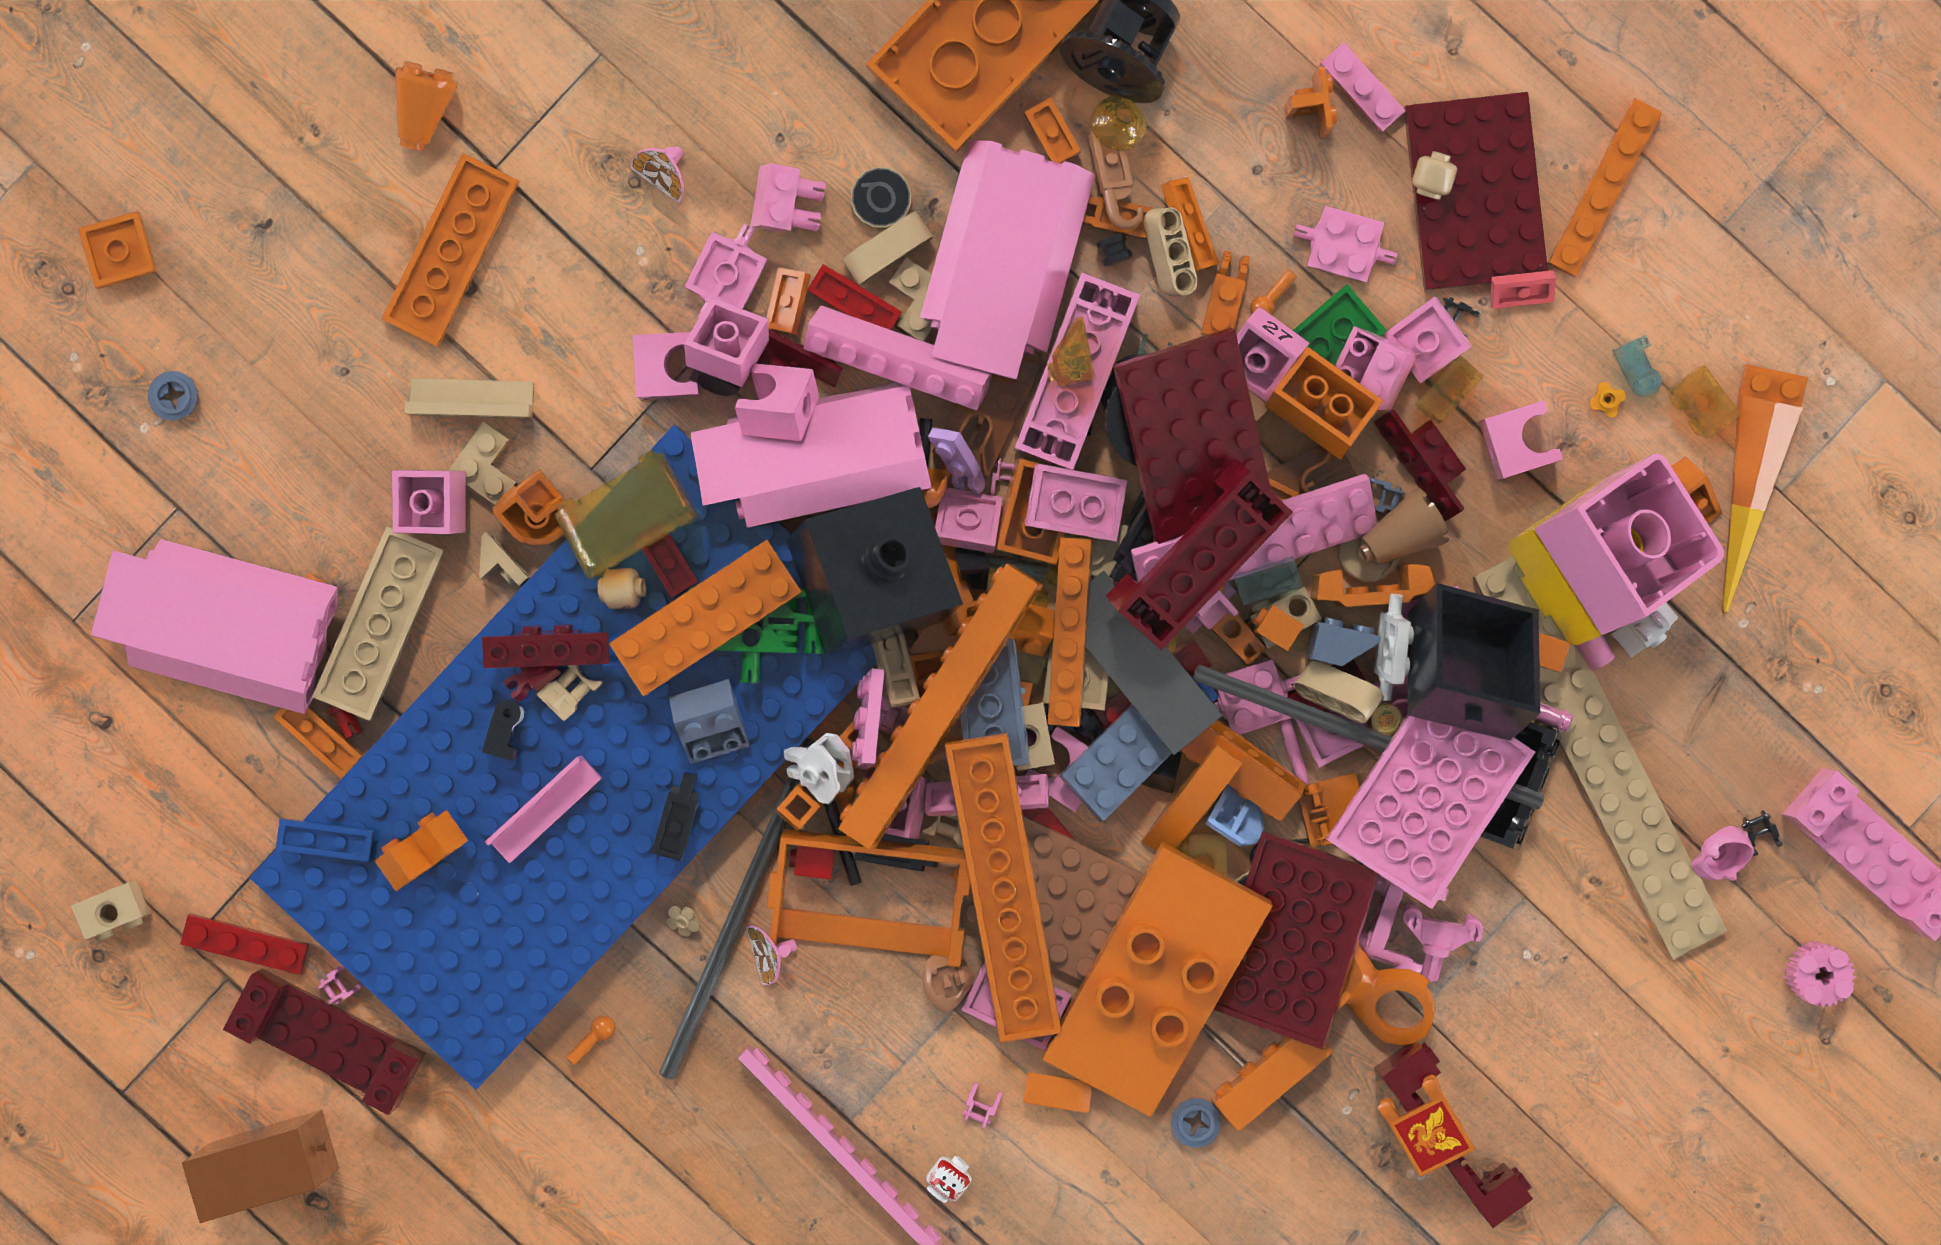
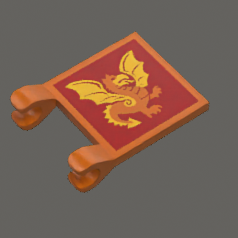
(1429, 1132)

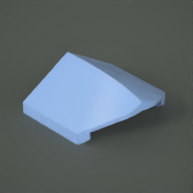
(1236, 818)

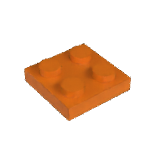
(117, 250)

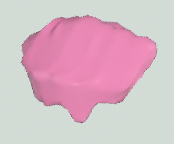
(1724, 854)

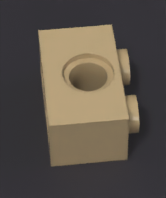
(1041, 751)
(92, 912)

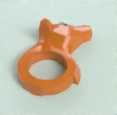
(1368, 984)

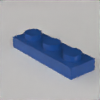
(325, 840)

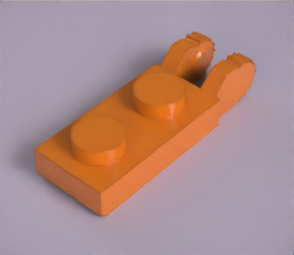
(1127, 211)
(1225, 297)

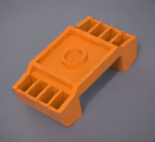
(1413, 581)

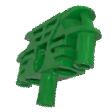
(776, 638)

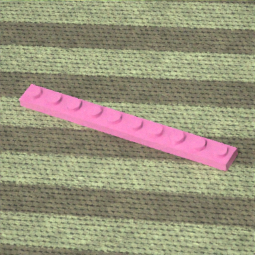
(840, 1148)

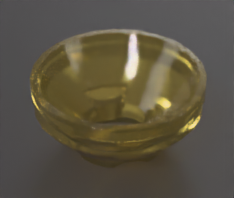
(1113, 131)

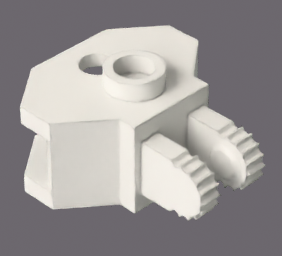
(1646, 631)
(819, 767)

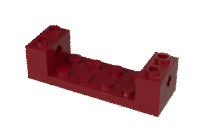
(1201, 557)
(325, 1039)
(1497, 1193)

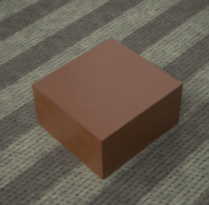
(260, 1166)

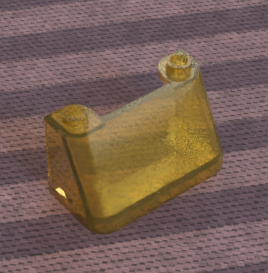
(625, 514)

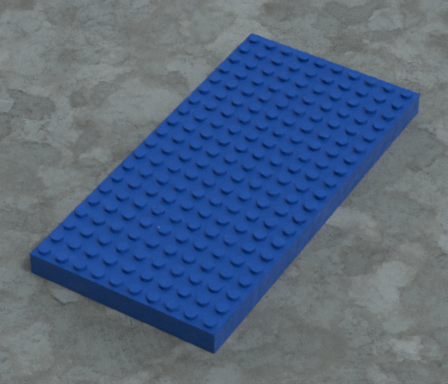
(493, 944)

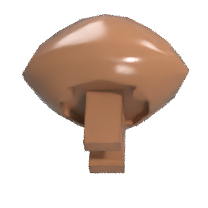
(945, 984)

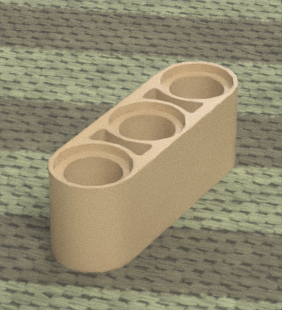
(887, 248)
(1181, 262)
(1338, 691)

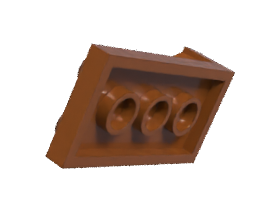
(990, 425)
(1312, 470)

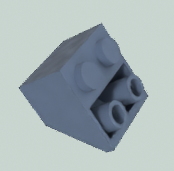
(1339, 645)
(709, 721)

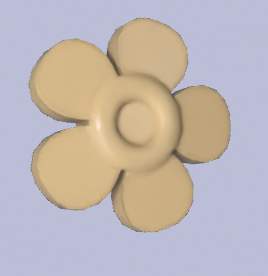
(682, 920)

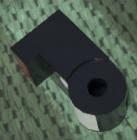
(502, 729)

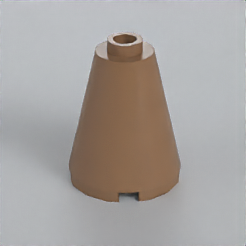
(1405, 531)

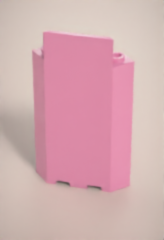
(1004, 257)
(851, 453)
(218, 622)

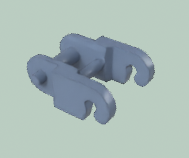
(1387, 487)

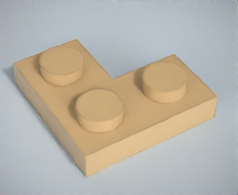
(914, 283)
(478, 463)

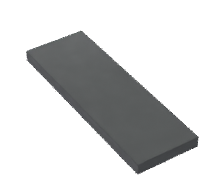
(1146, 674)

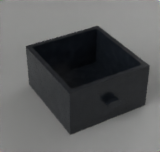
(1474, 662)

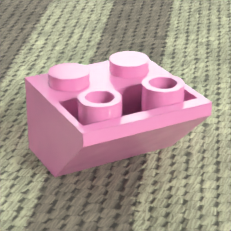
(1376, 364)

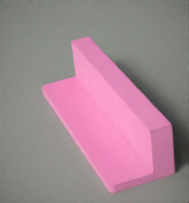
(544, 808)

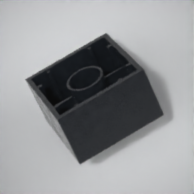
(874, 571)

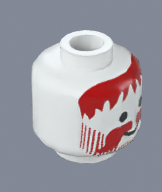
(948, 1178)

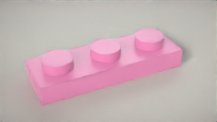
(1362, 87)

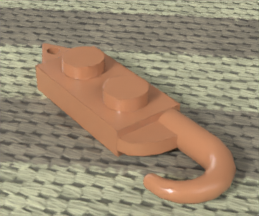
(1114, 181)

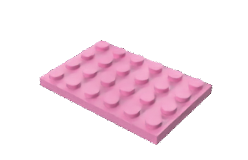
(1428, 804)

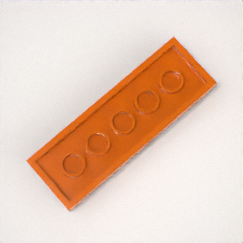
(450, 250)
(705, 618)

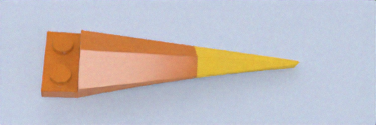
(1769, 413)

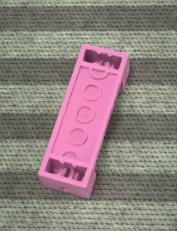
(1063, 415)
(1870, 850)

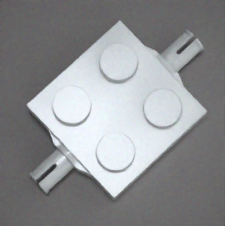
(1391, 652)

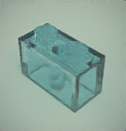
(1267, 581)

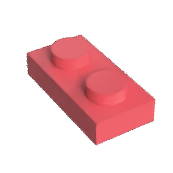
(1523, 289)

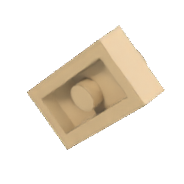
(494, 555)

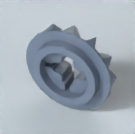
(162, 386)
(1202, 1135)

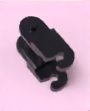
(1459, 307)
(1770, 827)

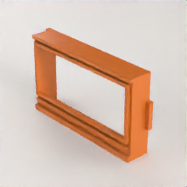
(862, 930)

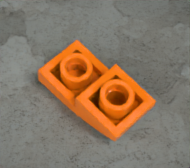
(1057, 1092)

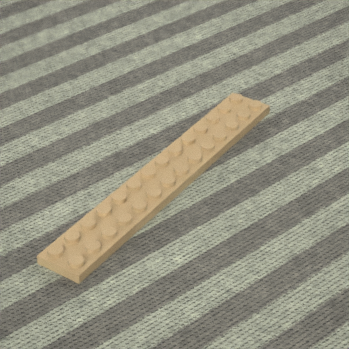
(1618, 787)

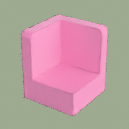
(1215, 610)

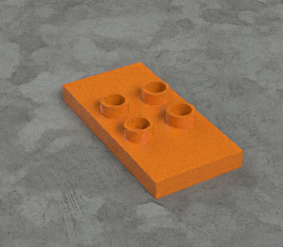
(970, 56)
(1157, 979)

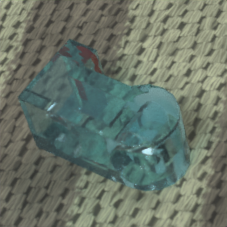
(1637, 368)

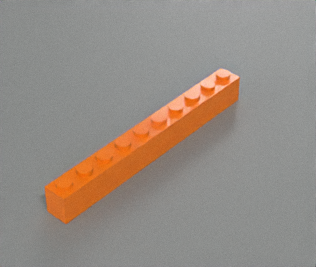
(940, 705)

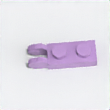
(958, 459)

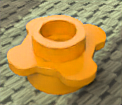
(1598, 401)

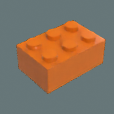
(1323, 403)
(1012, 533)

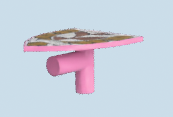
(660, 170)
(767, 954)

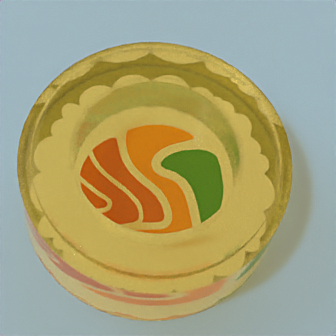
(1386, 719)

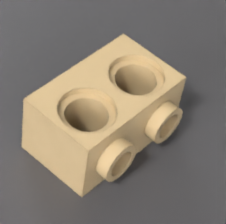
(1307, 618)

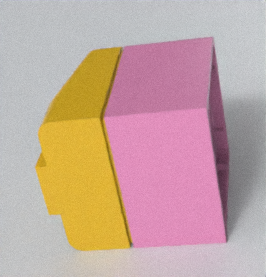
(1616, 551)

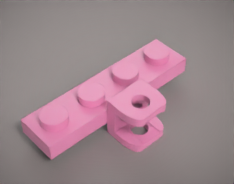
(1031, 789)

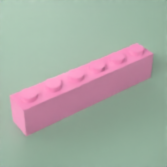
(894, 357)

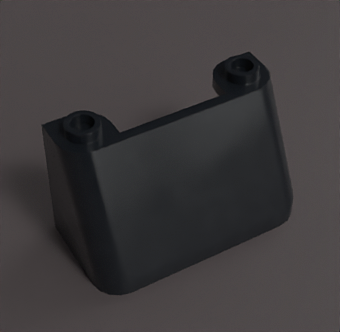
(1513, 818)

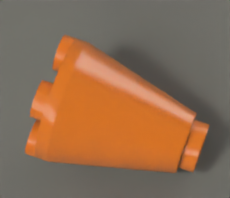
(421, 102)

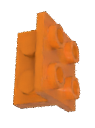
(1315, 101)

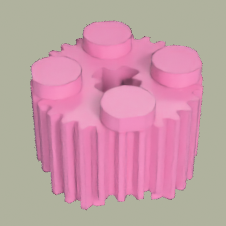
(1836, 978)

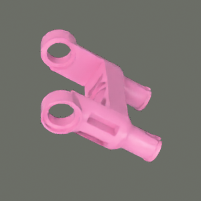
(1374, 941)

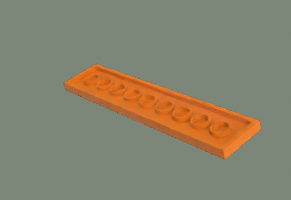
(1003, 887)

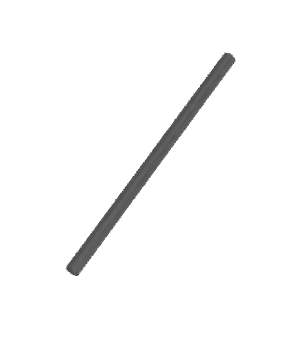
(1324, 720)
(727, 936)

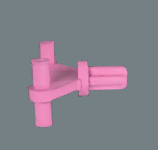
(1439, 937)

